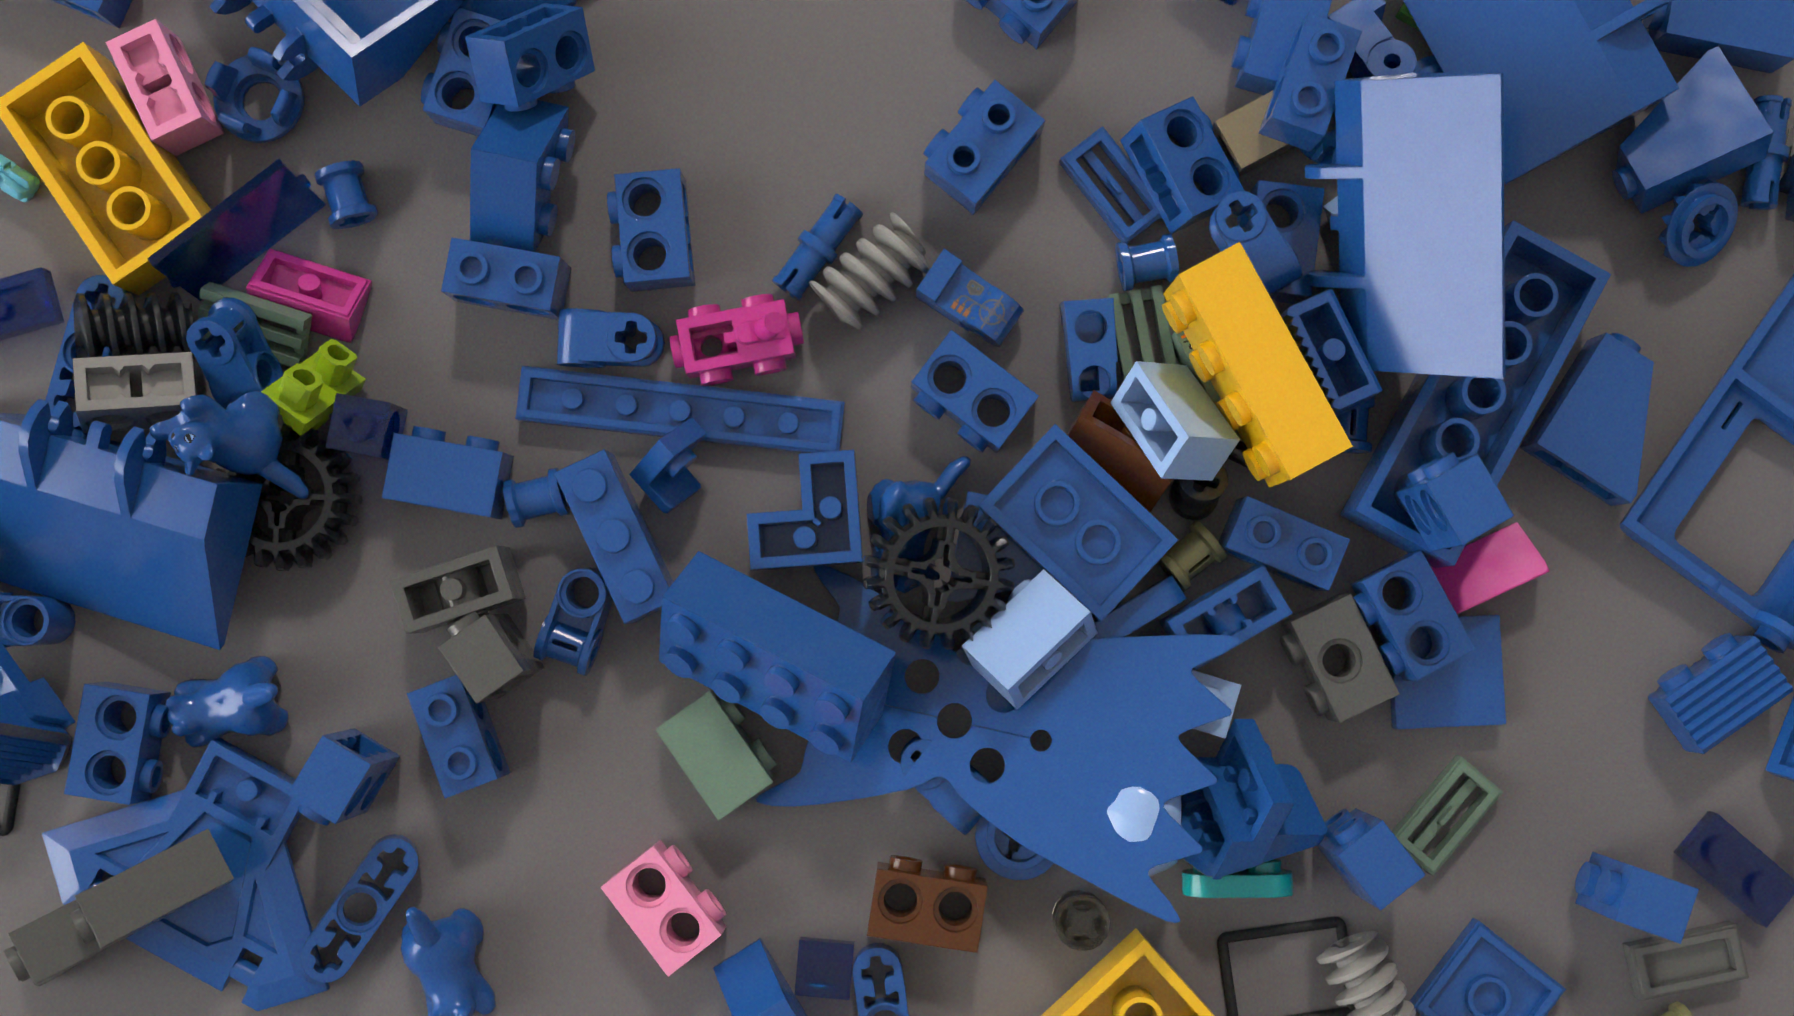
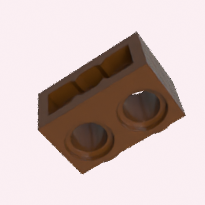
(924, 921)

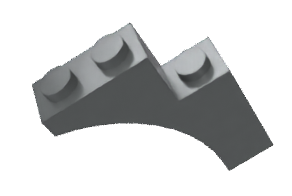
(117, 909)

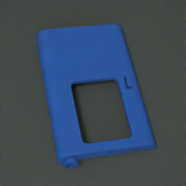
(1763, 388)

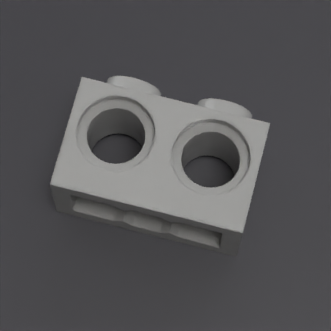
(132, 388)

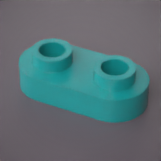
(1256, 882)

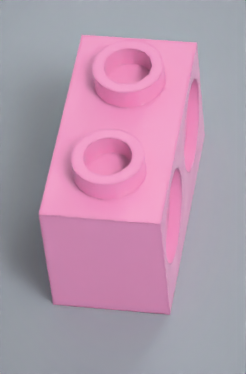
(165, 87)
(652, 914)

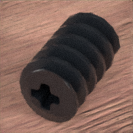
(131, 325)

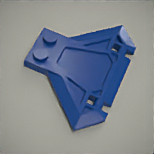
(258, 911)

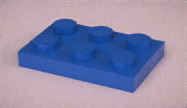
(1077, 522)

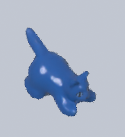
(237, 439)
(887, 500)
(235, 702)
(443, 960)

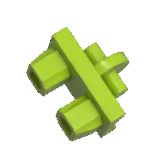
(309, 388)

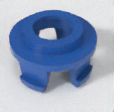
(233, 81)

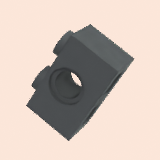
(457, 588)
(489, 655)
(1364, 678)

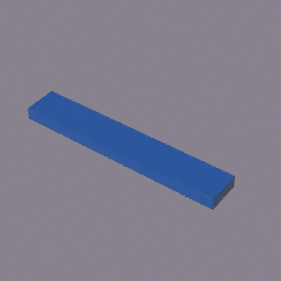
(662, 406)

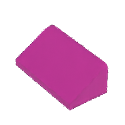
(328, 294)
(1491, 568)

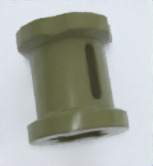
(1192, 555)

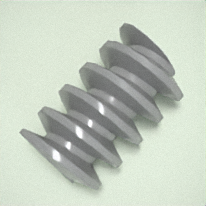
(873, 272)
(1366, 976)

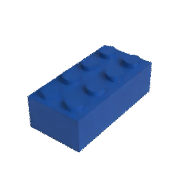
(774, 656)

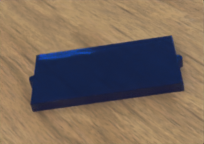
(238, 229)

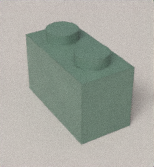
(718, 753)

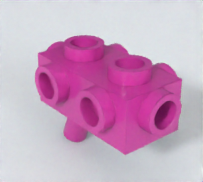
(751, 336)

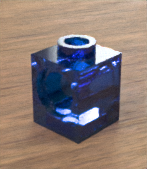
(364, 426)

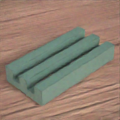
(1136, 299)
(284, 344)
(1462, 827)

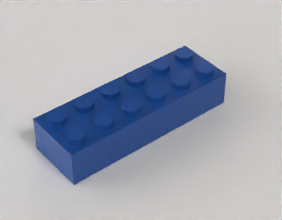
(1545, 310)

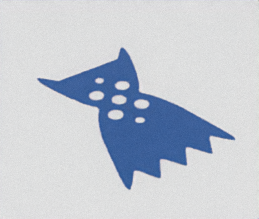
(1111, 728)

